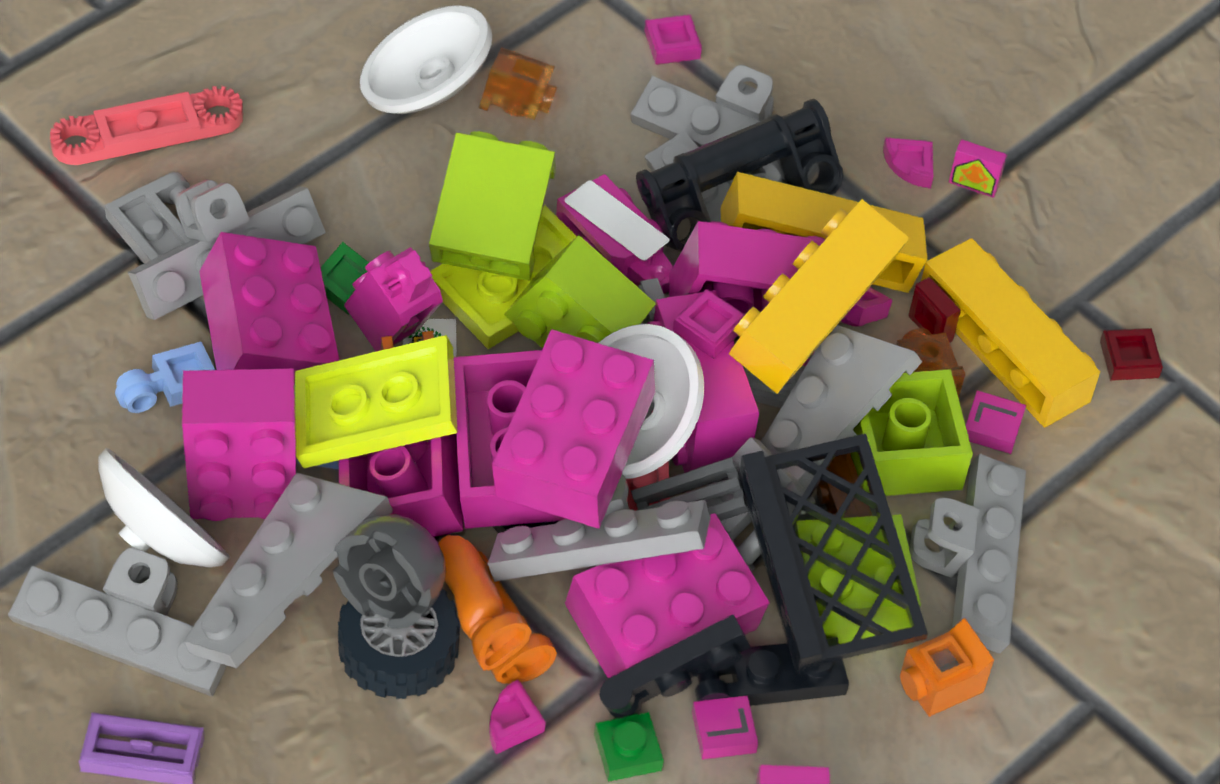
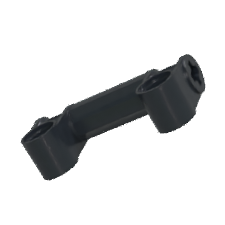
(793, 139)

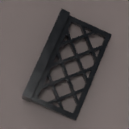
(786, 567)

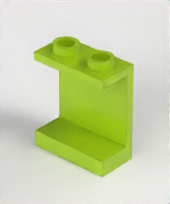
(492, 204)

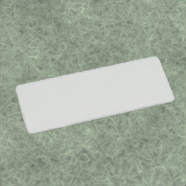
(616, 220)

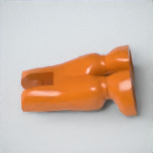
(491, 618)

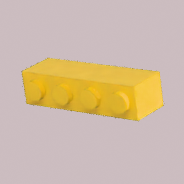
(802, 212)
(817, 296)
(1013, 334)

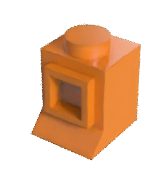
(946, 669)

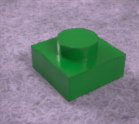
(340, 272)
(628, 746)

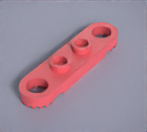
(146, 125)

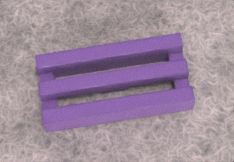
(141, 758)

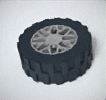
(404, 666)

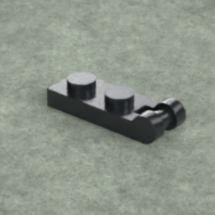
(673, 668)
(769, 677)

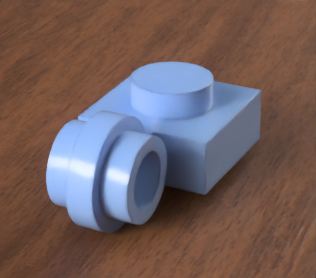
(139, 390)

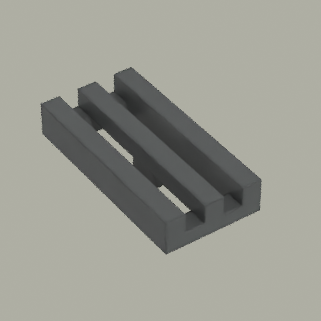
(694, 479)

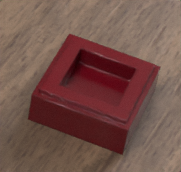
(933, 309)
(1131, 354)

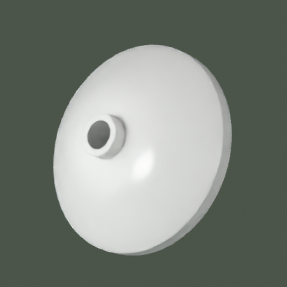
(426, 60)
(676, 397)
(153, 517)

